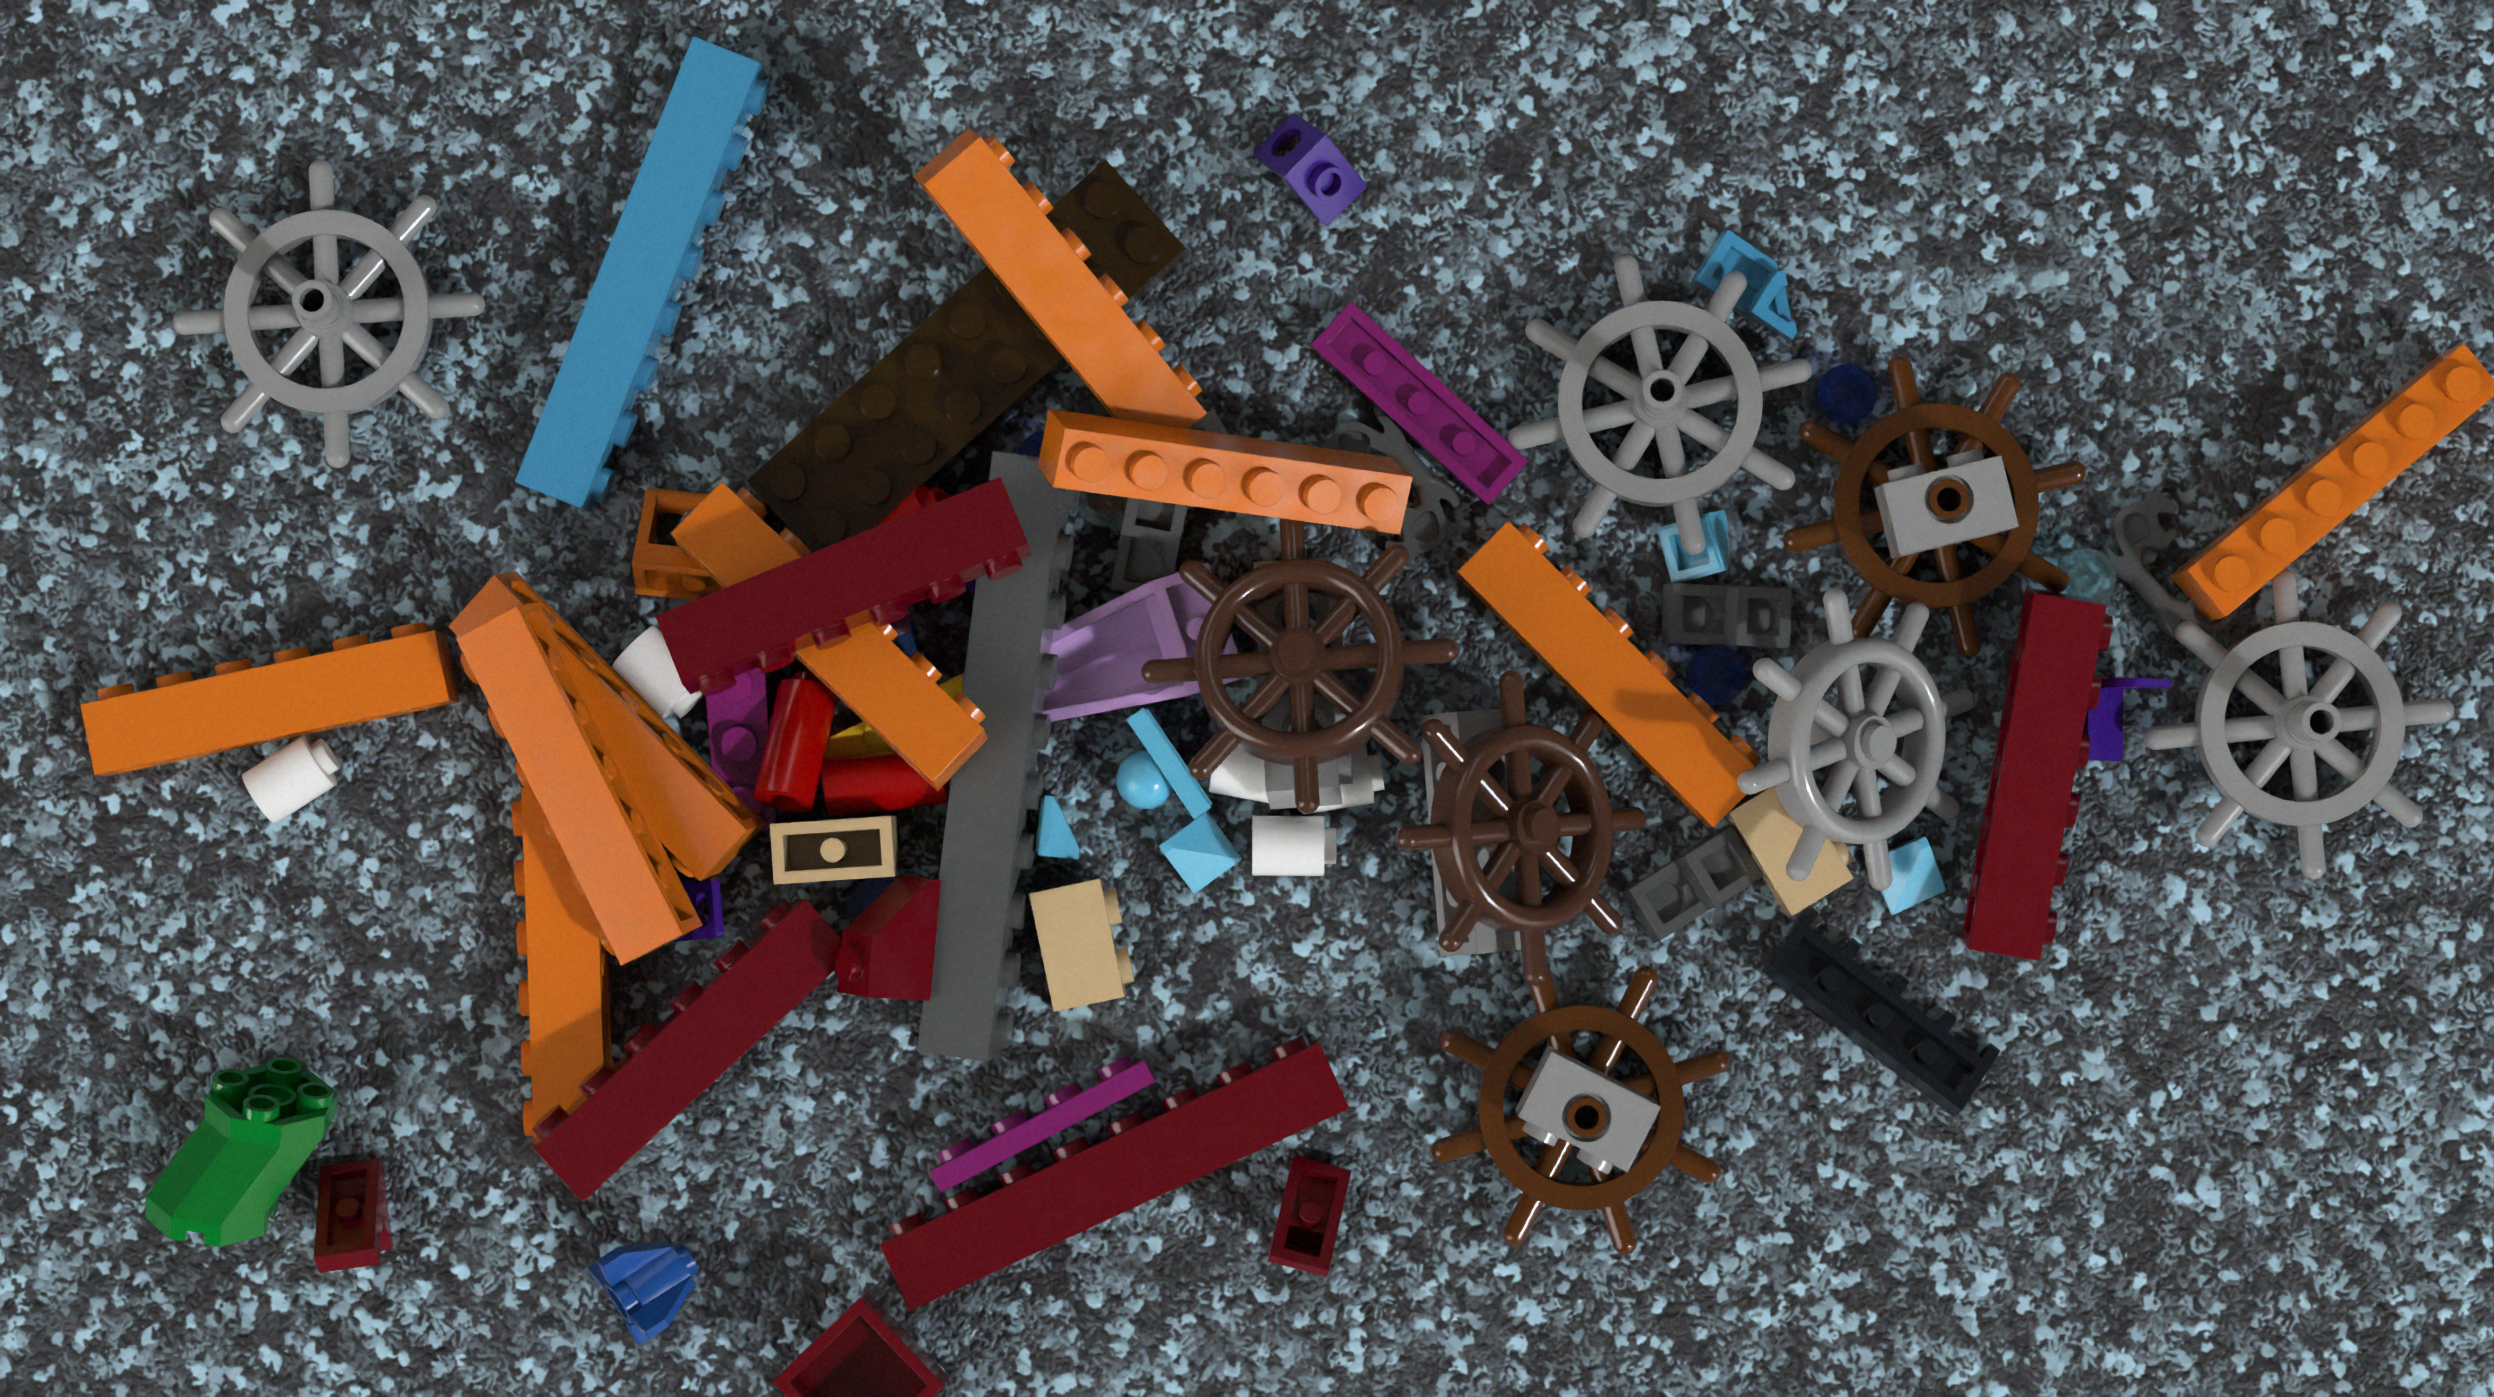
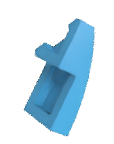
(1765, 292)

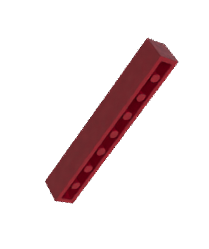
(1114, 1173)

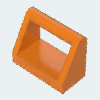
(666, 568)

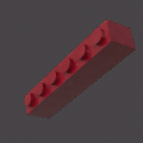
(844, 587)
(2034, 774)
(688, 1049)

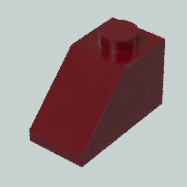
(892, 943)

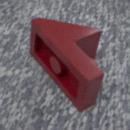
(351, 1216)
(1309, 1216)

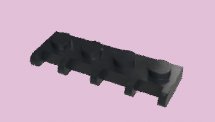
(1878, 1015)

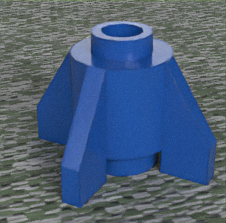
(646, 1284)

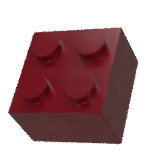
(863, 1357)

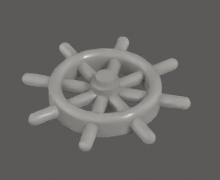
(328, 313)
(1660, 403)
(2299, 724)
(1856, 740)

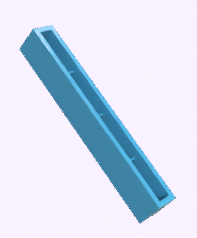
(643, 274)

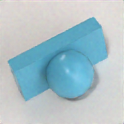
(1150, 775)

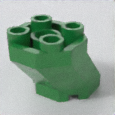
(242, 1153)

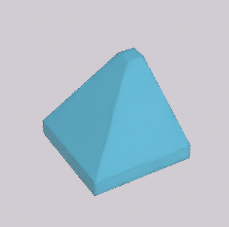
(1714, 557)
(1054, 832)
(1200, 852)
(1914, 875)

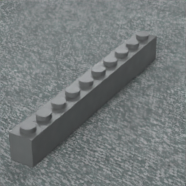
(998, 786)

